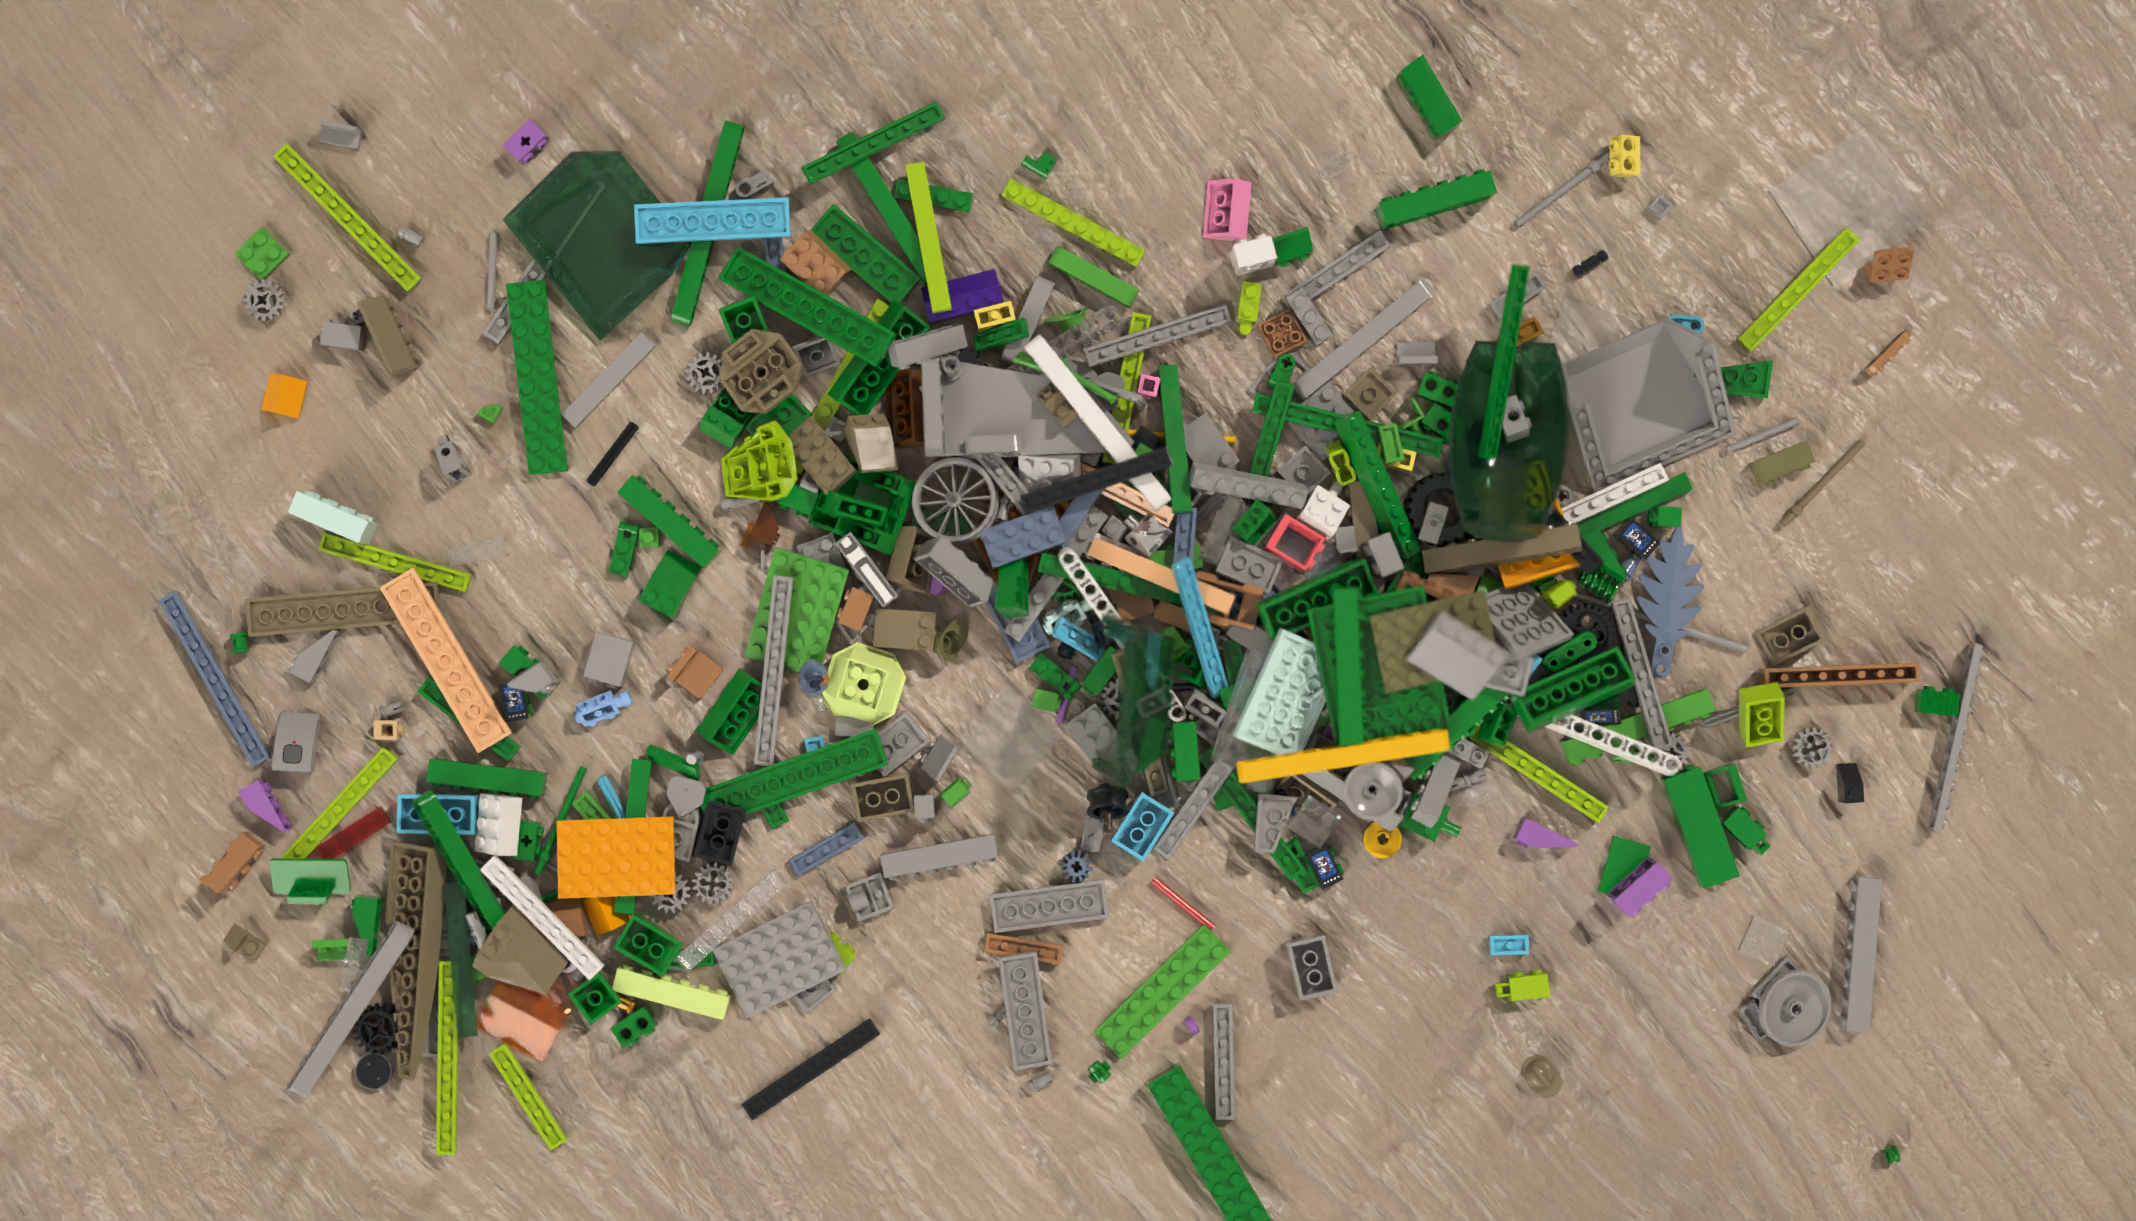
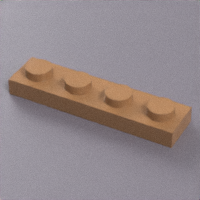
(1009, 945)

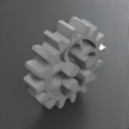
(1816, 739)
(706, 873)

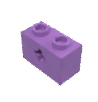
(530, 132)

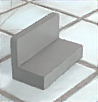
(340, 135)
(1416, 354)

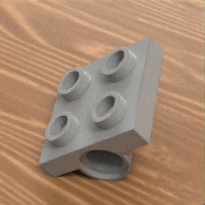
(869, 896)

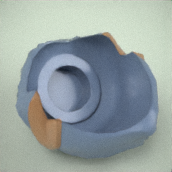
(813, 678)

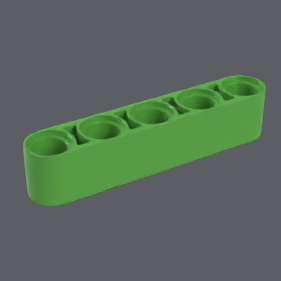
(1093, 276)

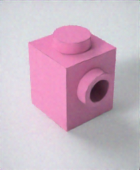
(1147, 386)

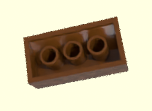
(906, 409)

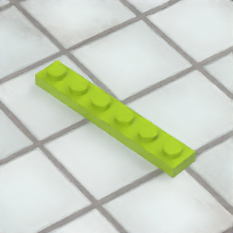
(528, 1096)

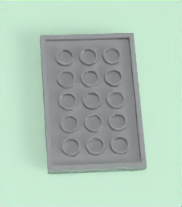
(779, 959)

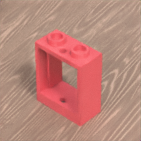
(1304, 531)

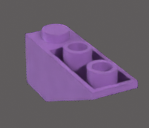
(262, 802)

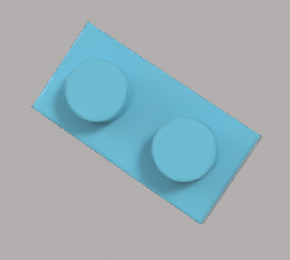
(1509, 944)

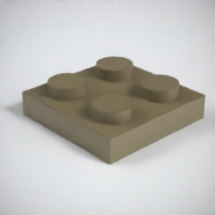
(1370, 393)

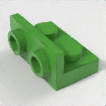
(330, 949)

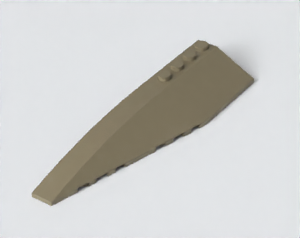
(417, 901)

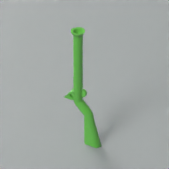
(1026, 360)

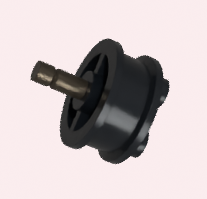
(1107, 804)

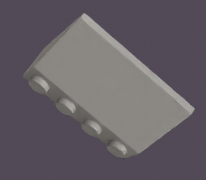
(1457, 655)

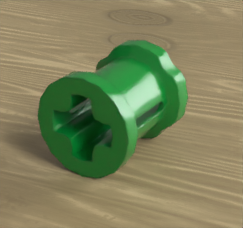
(239, 642)

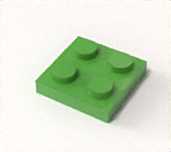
(262, 253)

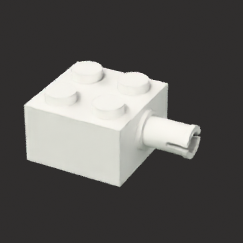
(1323, 510)

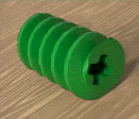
(1599, 583)

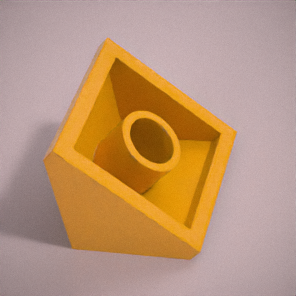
(284, 395)
(602, 914)

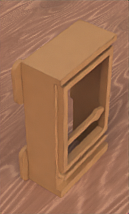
(1248, 611)

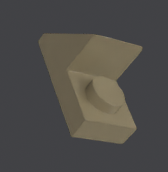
(245, 942)

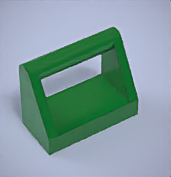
(1734, 781)

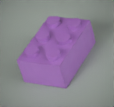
(1639, 887)

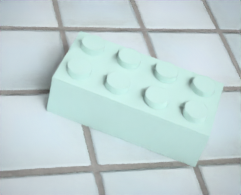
(337, 519)

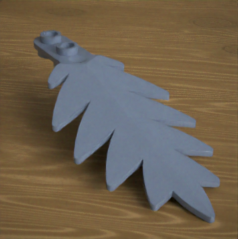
(1670, 597)

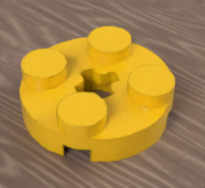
(1383, 850)

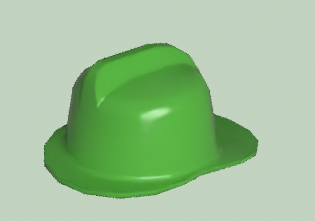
(1068, 320)

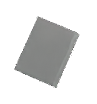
(816, 355)

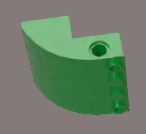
(880, 487)

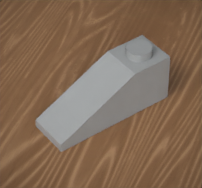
(312, 660)

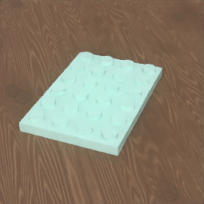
(1277, 708)

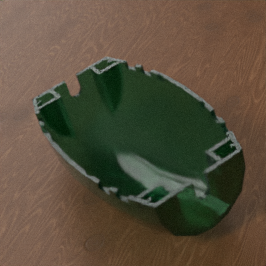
(1517, 491)

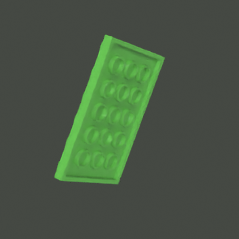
(813, 608)

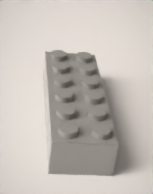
(1334, 780)

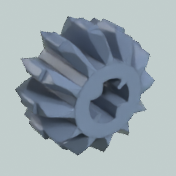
(1070, 869)

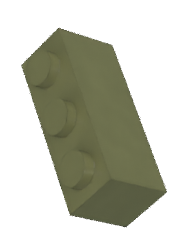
(1782, 463)

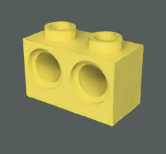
(1624, 156)

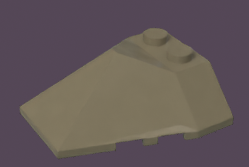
(520, 954)

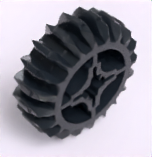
(369, 1042)

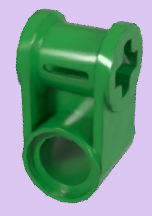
(1281, 373)

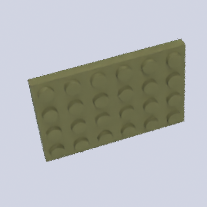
(1400, 629)

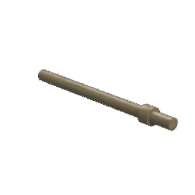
(1798, 508)

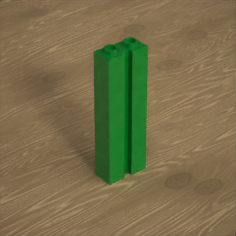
(1700, 826)

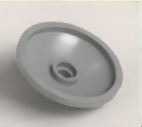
(1374, 804)

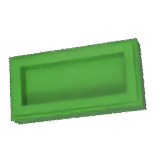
(1390, 444)

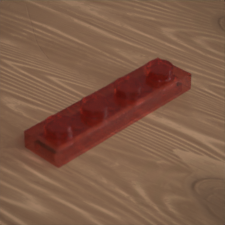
(353, 834)

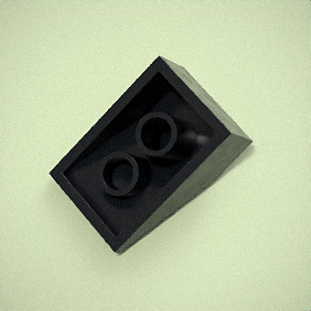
(719, 833)

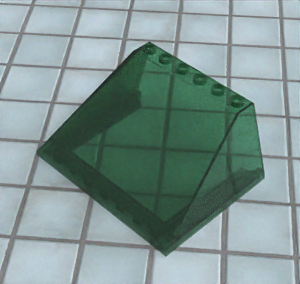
(585, 237)
(1143, 700)

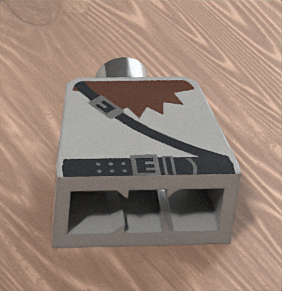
(451, 460)
(1145, 535)

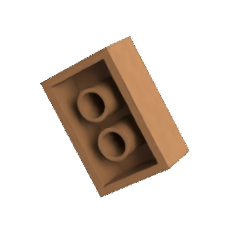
(815, 263)

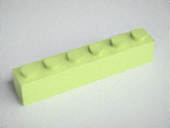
(671, 992)

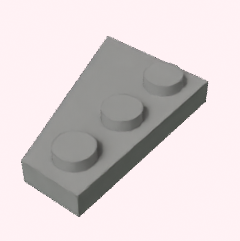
(1270, 820)

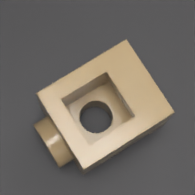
(382, 733)

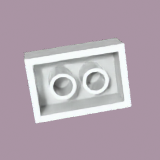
(1253, 254)
(498, 824)

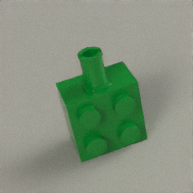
(1425, 831)

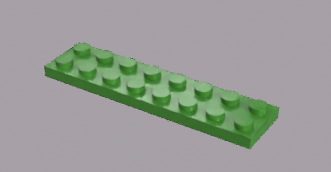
(1162, 991)

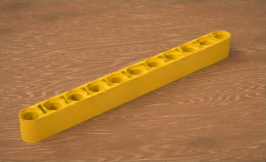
(1343, 755)

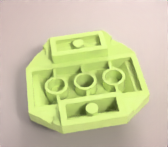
(884, 679)

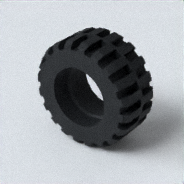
(1415, 501)

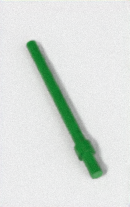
(545, 854)

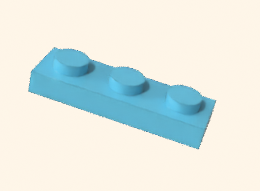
(1077, 638)

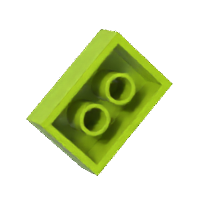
(1761, 714)

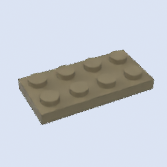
(821, 456)

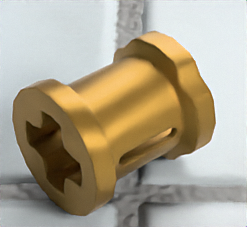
(631, 1004)

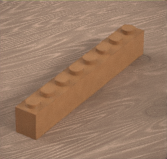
(1841, 674)

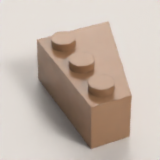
(234, 863)

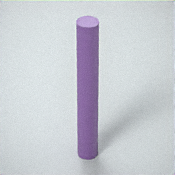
(1064, 703)

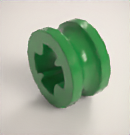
(1892, 1154)

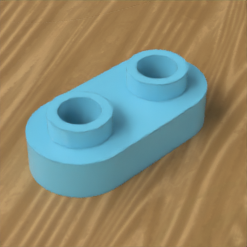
(1686, 321)

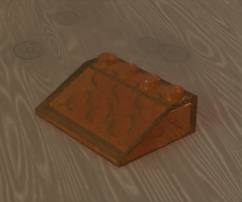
(523, 1018)

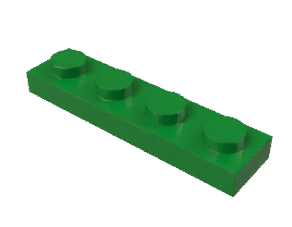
(940, 197)

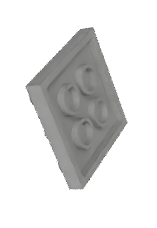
(1316, 439)

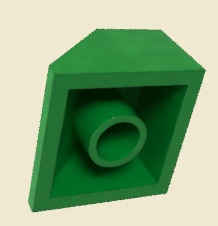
(1292, 247)
(742, 317)

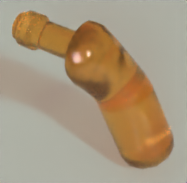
(745, 539)

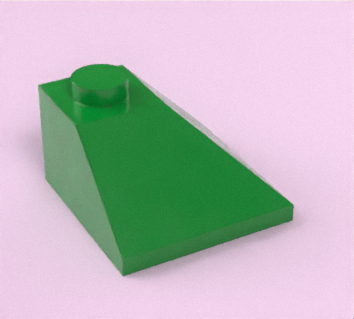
(595, 998)

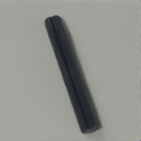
(612, 454)

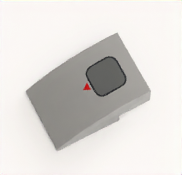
(296, 742)

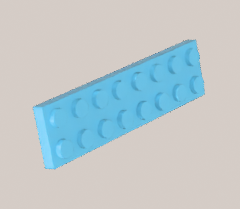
(712, 220)

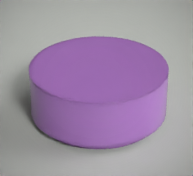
(1192, 1026)

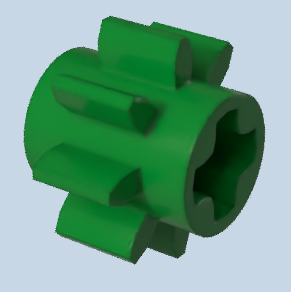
(1099, 1071)

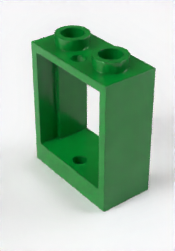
(1255, 520)
(1100, 673)

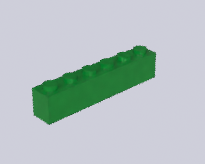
(669, 521)
(489, 777)

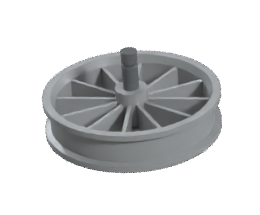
(955, 500)

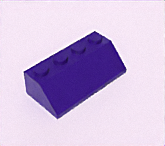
(967, 295)

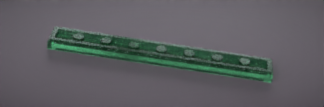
(460, 960)

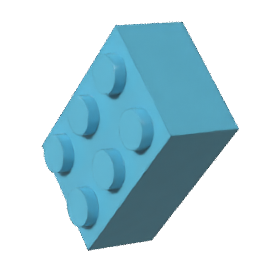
(1142, 826)

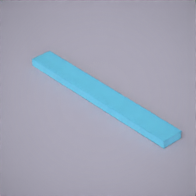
(1199, 626)

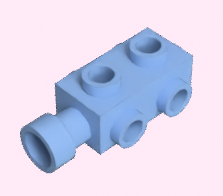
(601, 707)

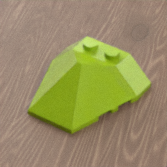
(761, 465)

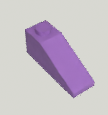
(1539, 837)

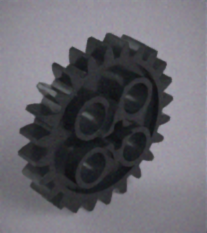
(1574, 618)

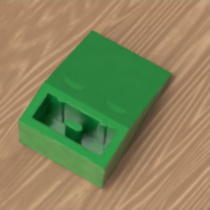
(725, 420)

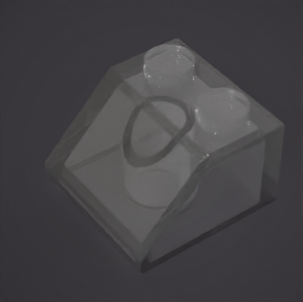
(1313, 821)

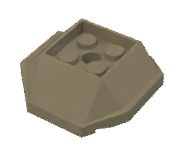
(745, 362)

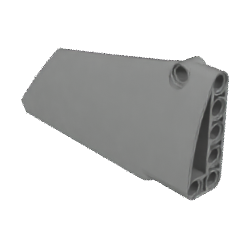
(997, 414)

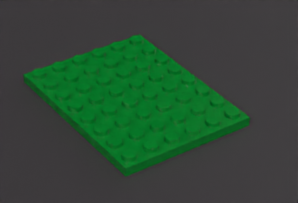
(1389, 713)

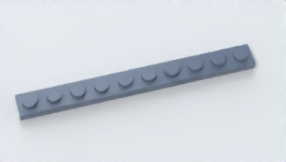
(214, 678)

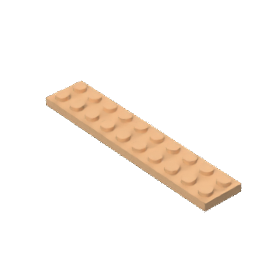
(446, 660)

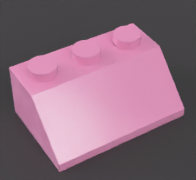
(1227, 209)

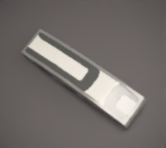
(866, 569)

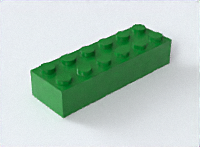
(1435, 200)
(864, 384)
(1290, 606)
(1573, 689)

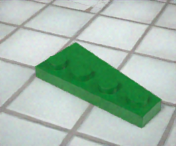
(1747, 379)

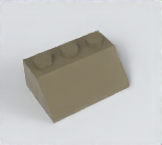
(903, 569)
(1301, 787)

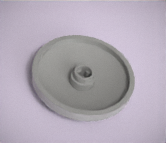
(1795, 1008)

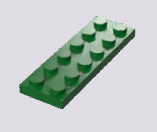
(865, 255)

